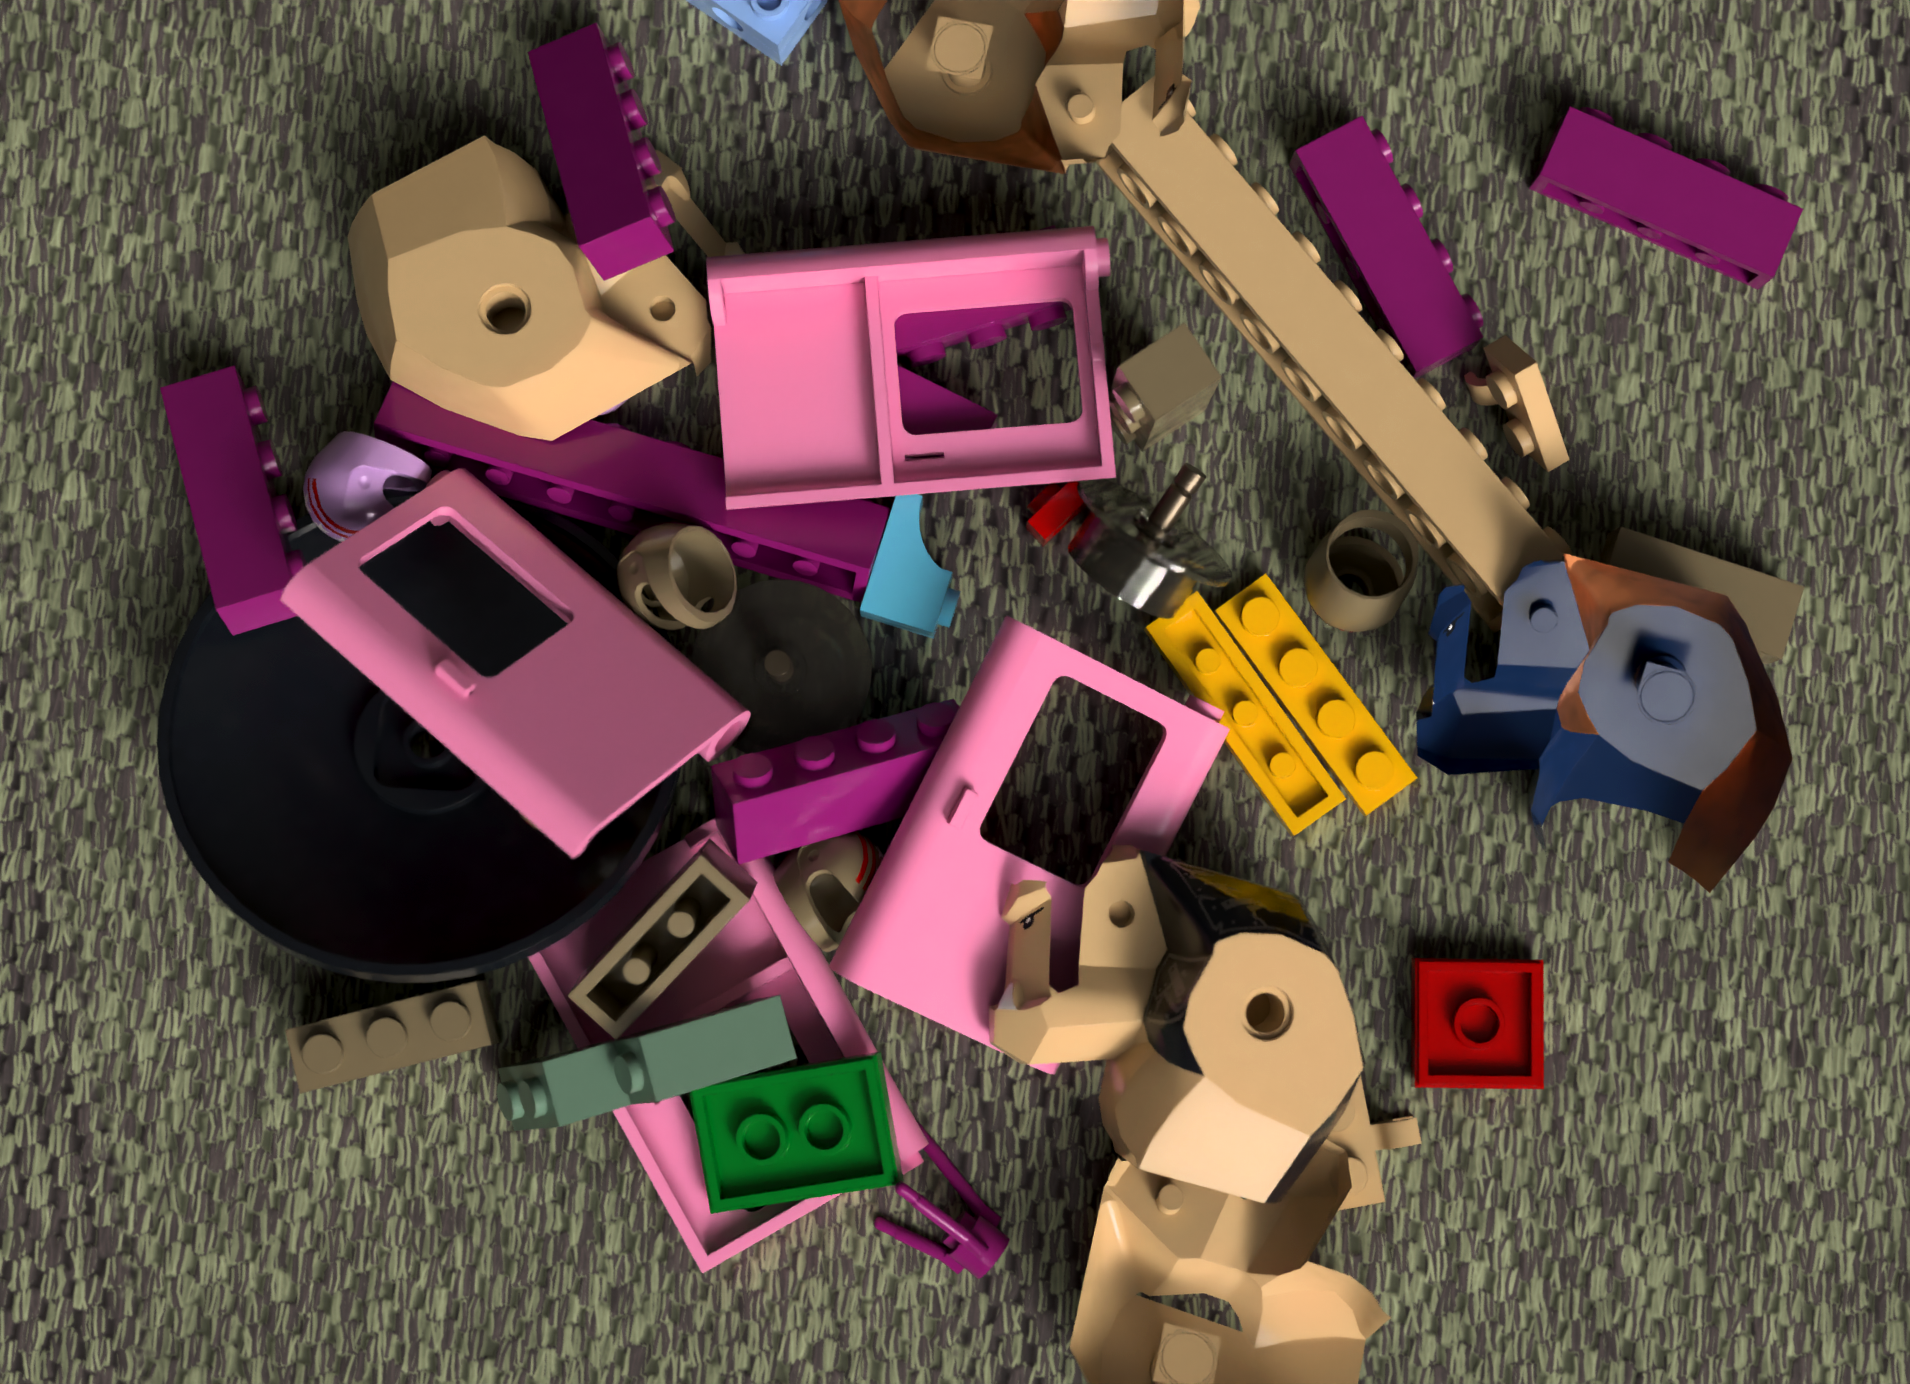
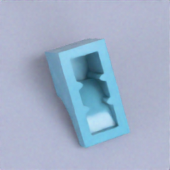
(905, 581)

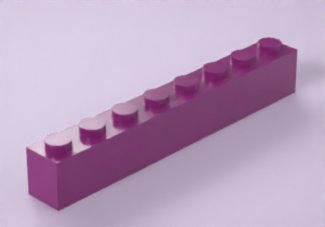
(641, 482)

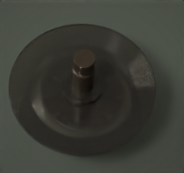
(1142, 548)
(789, 661)

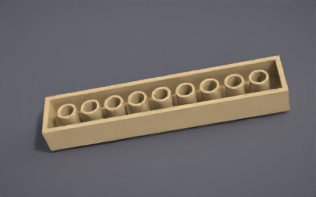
(1328, 354)

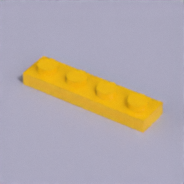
(1315, 695)
(1259, 731)

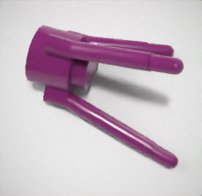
(972, 1241)

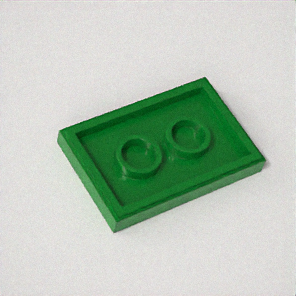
(796, 1133)

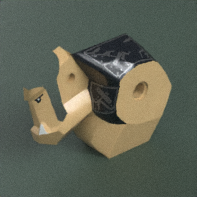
(1211, 1014)

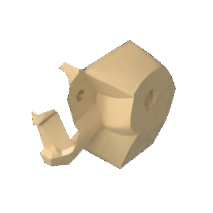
(498, 311)
(1191, 1239)

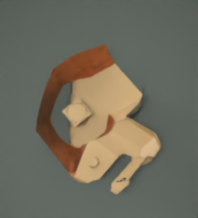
(1024, 76)

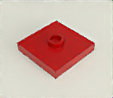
(1477, 1023)

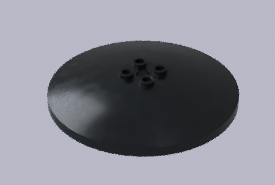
(324, 823)

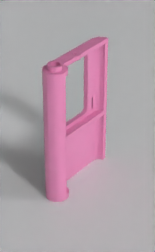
(816, 368)
(567, 726)
(936, 903)
(751, 958)

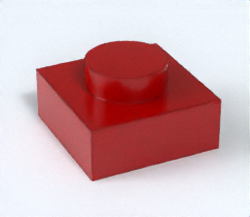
(1053, 511)

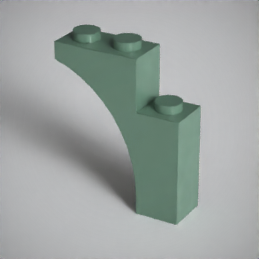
(645, 1065)

